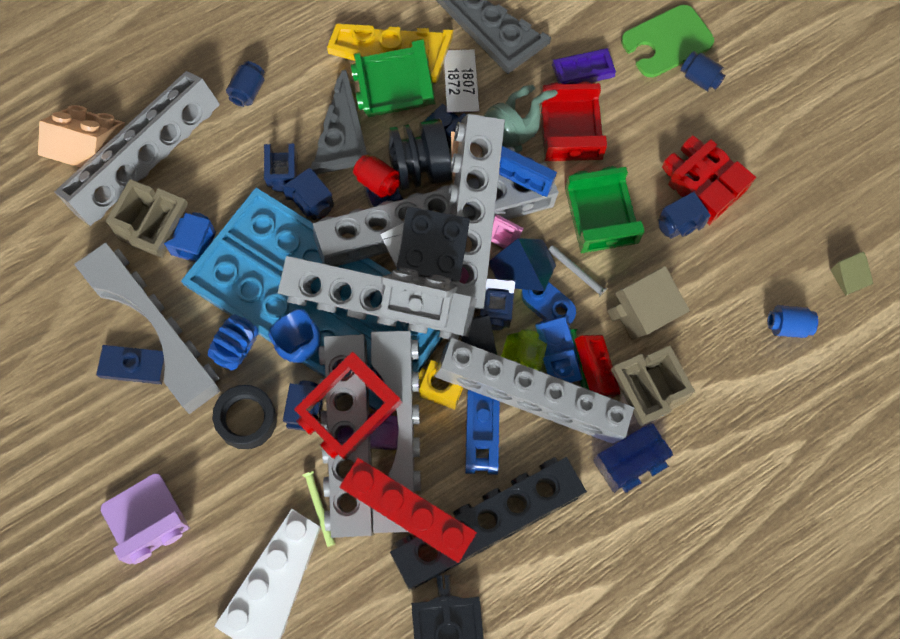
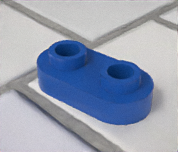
(546, 303)

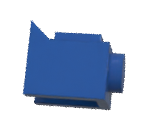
(191, 237)

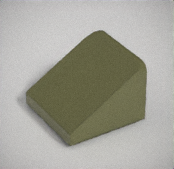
(853, 273)

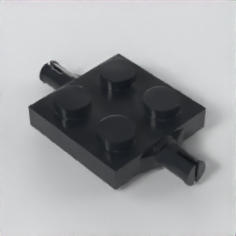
(447, 615)

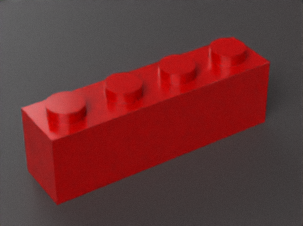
(408, 510)

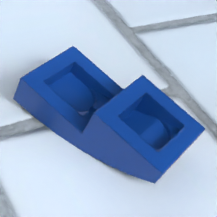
(560, 355)

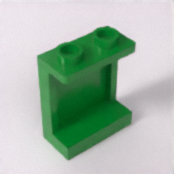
(394, 80)
(602, 209)

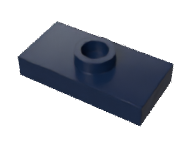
(131, 364)

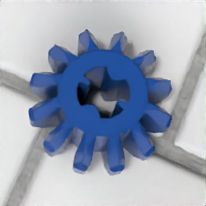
(233, 342)

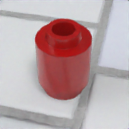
(376, 175)

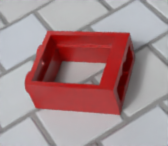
(372, 381)

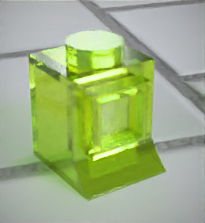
(525, 349)

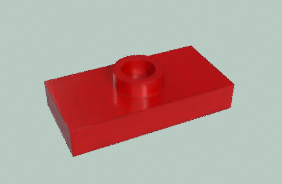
(597, 365)

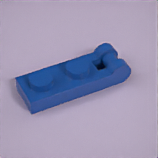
(482, 433)

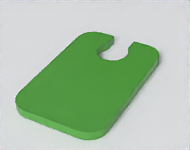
(671, 37)

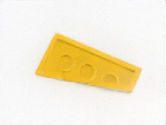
(367, 41)

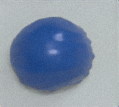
(295, 336)

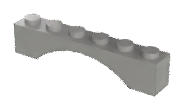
(393, 360)
(183, 373)

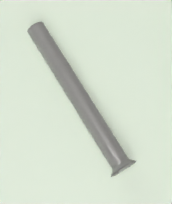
(578, 271)

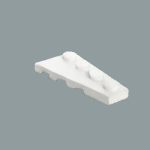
(271, 587)

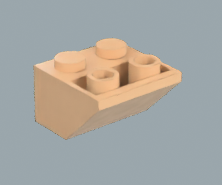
(76, 134)

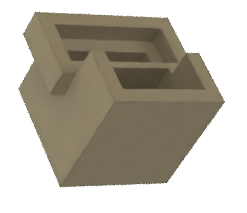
(146, 217)
(649, 304)
(653, 384)

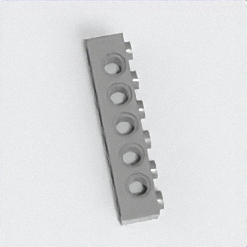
(488, 134)
(124, 148)
(300, 274)
(334, 351)
(534, 391)

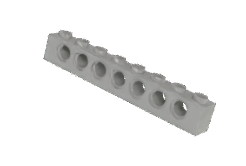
(366, 243)

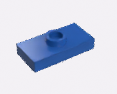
(526, 172)

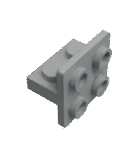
(417, 297)

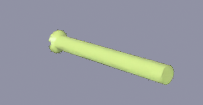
(318, 506)

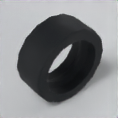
(236, 394)

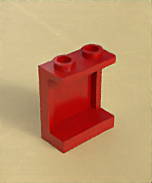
(572, 123)

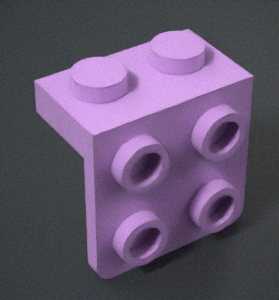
(144, 519)

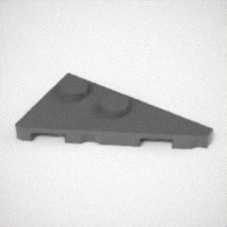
(342, 136)

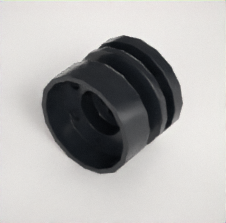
(420, 154)

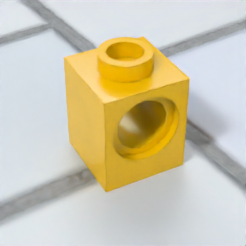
(448, 397)

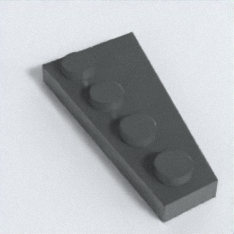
(497, 32)

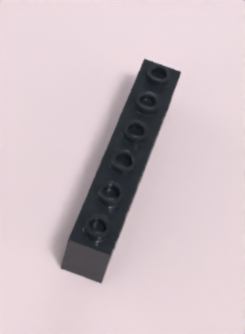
(556, 473)

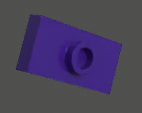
(584, 67)

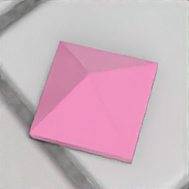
(505, 232)

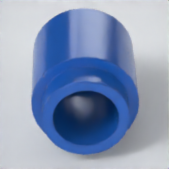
(792, 321)

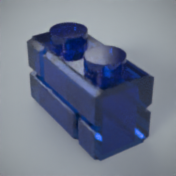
(632, 458)

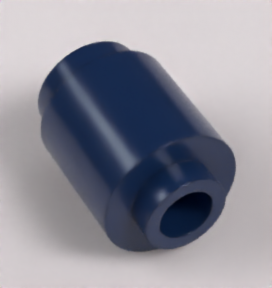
(703, 71)
(245, 84)

